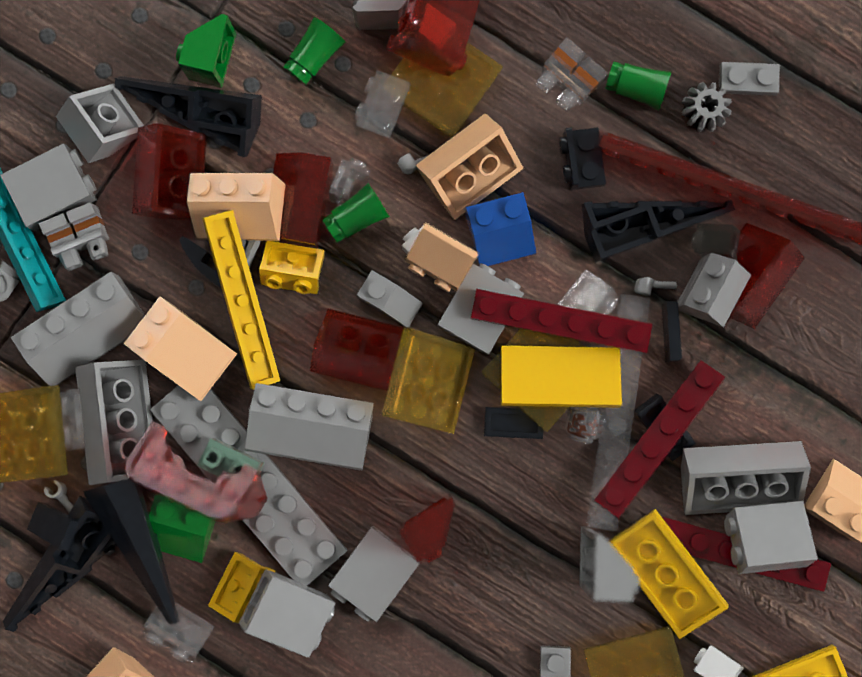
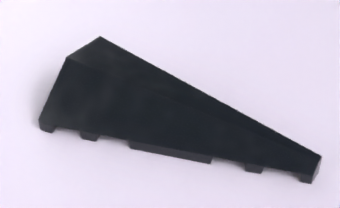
(221, 114)
(621, 227)
(127, 520)
(63, 568)

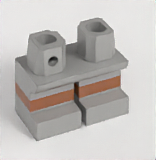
(75, 232)

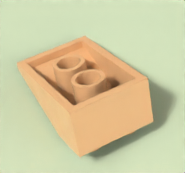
(180, 348)

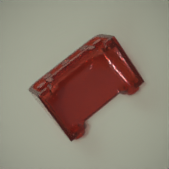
(435, 33)
(165, 474)

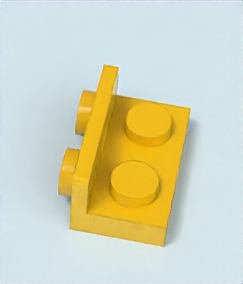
(291, 267)
(237, 587)

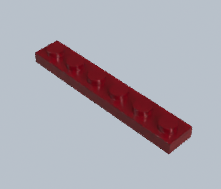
(561, 321)
(659, 439)
(717, 548)

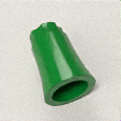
(313, 51)
(638, 83)
(355, 214)

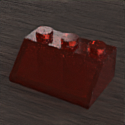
(163, 170)
(305, 197)
(771, 265)
(356, 349)
(428, 530)

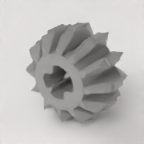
(710, 98)

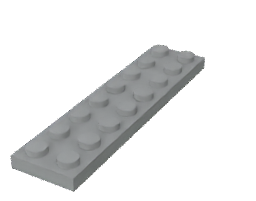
(287, 521)

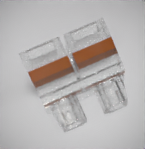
(559, 71)

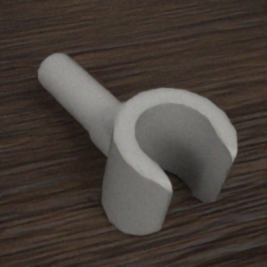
(408, 164)
(645, 285)
(60, 495)

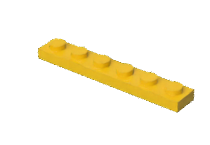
(241, 298)

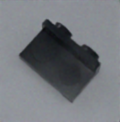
(583, 158)

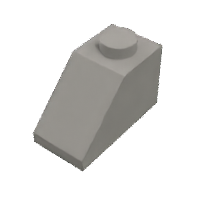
(389, 299)

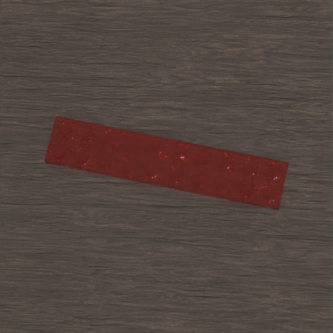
(726, 185)

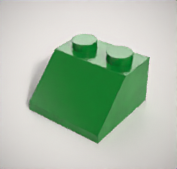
(207, 51)
(180, 529)

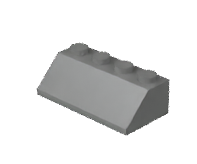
(80, 329)
(113, 415)
(309, 426)
(743, 476)
(604, 571)

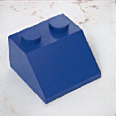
(501, 229)

